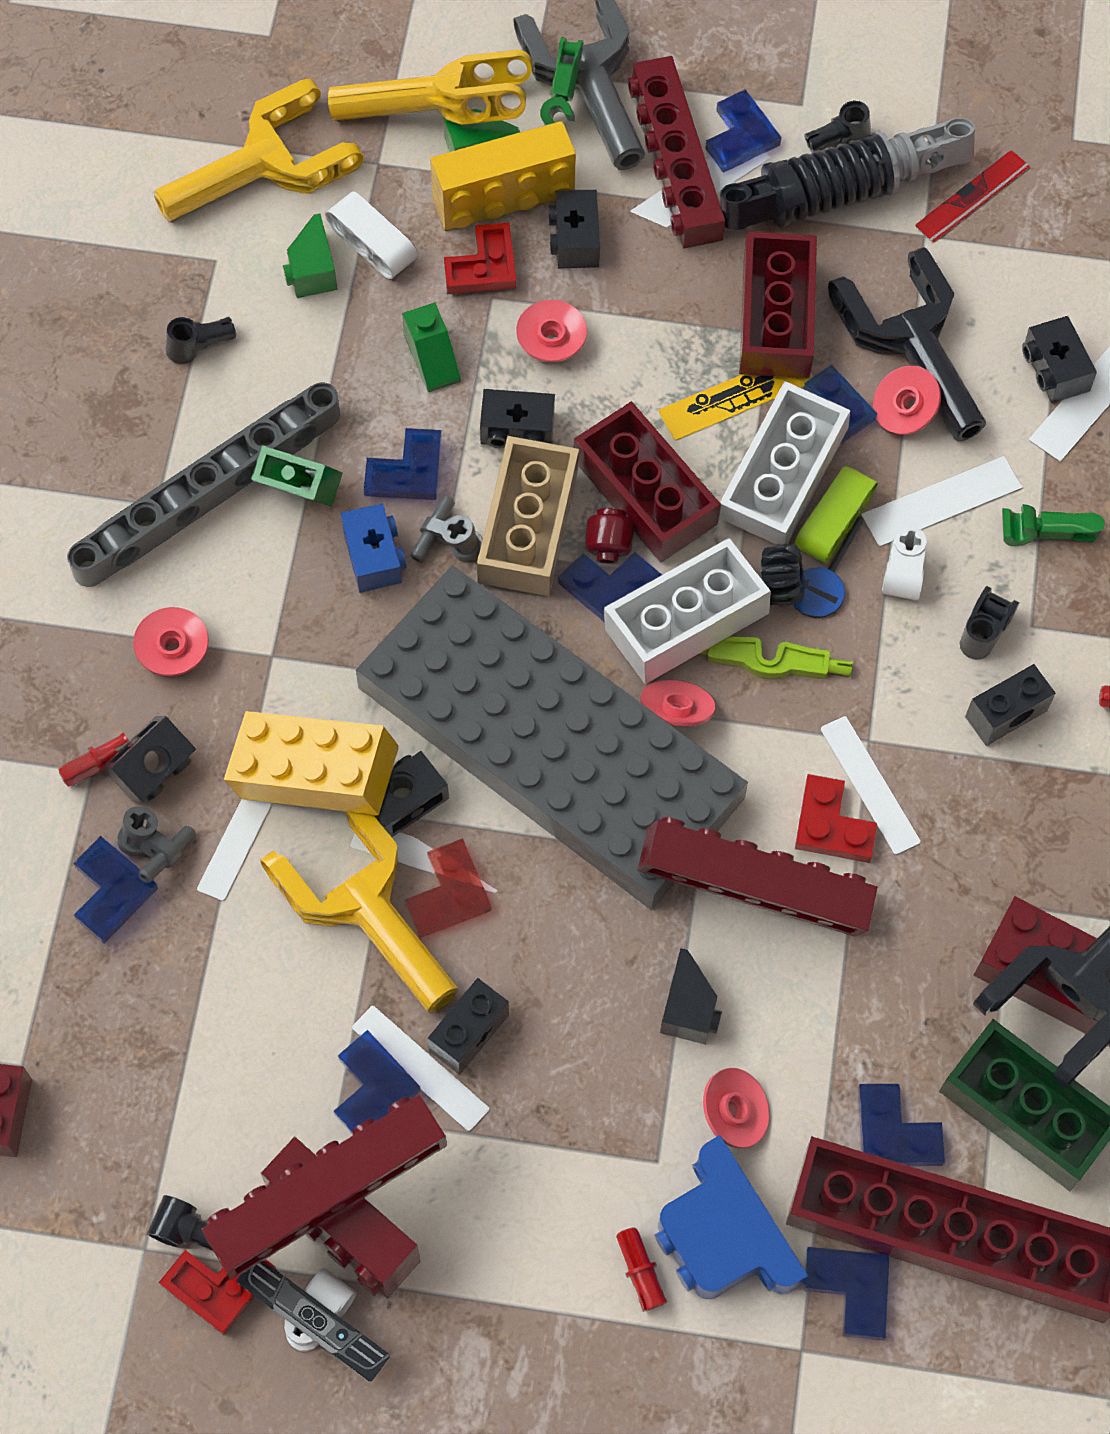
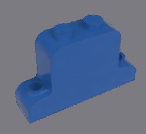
(725, 1232)

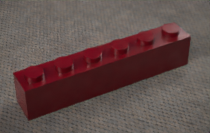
(757, 877)
(324, 1186)

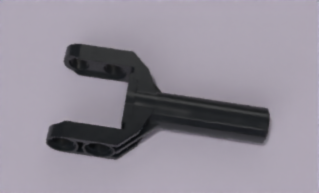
(916, 336)
(1079, 977)

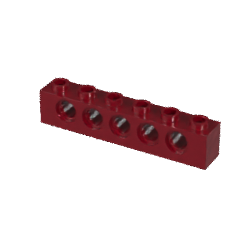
(663, 102)

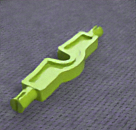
(789, 659)

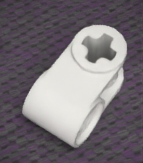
(905, 567)
(329, 1292)

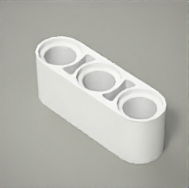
(371, 235)

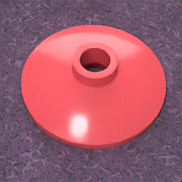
(547, 319)
(897, 391)
(165, 628)
(678, 702)
(736, 1107)

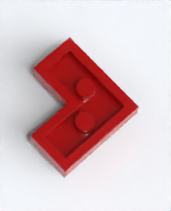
(489, 269)
(825, 831)
(207, 1293)

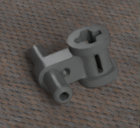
(456, 531)
(151, 842)

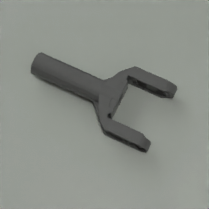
(593, 79)

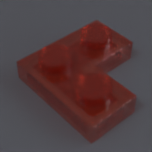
(457, 896)

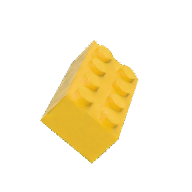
(502, 175)
(312, 762)

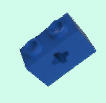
(371, 566)

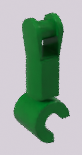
(563, 82)
(1025, 526)

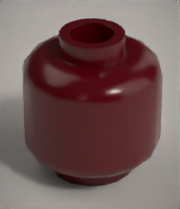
(609, 535)

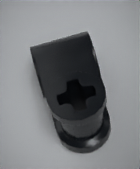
(989, 618)

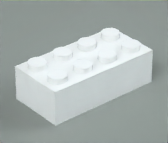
(784, 464)
(687, 610)

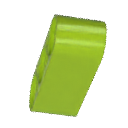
(835, 514)

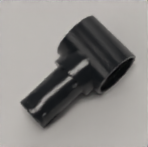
(840, 128)
(195, 337)
(177, 1224)

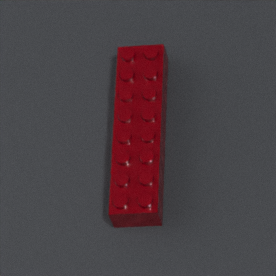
(954, 1228)

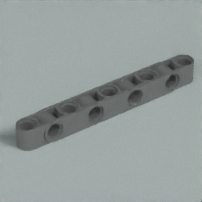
(182, 497)

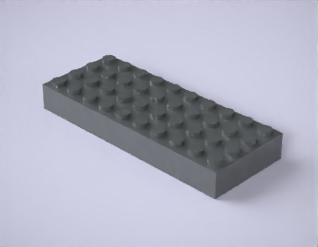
(545, 730)

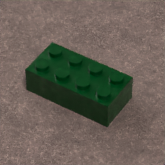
(1014, 1097)

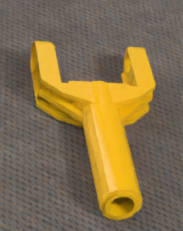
(445, 91)
(262, 157)
(366, 903)

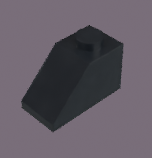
(690, 1003)

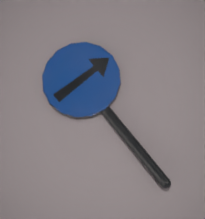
(823, 588)

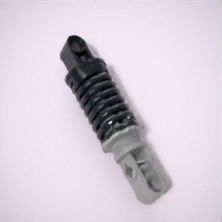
(845, 174)

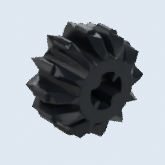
(783, 574)

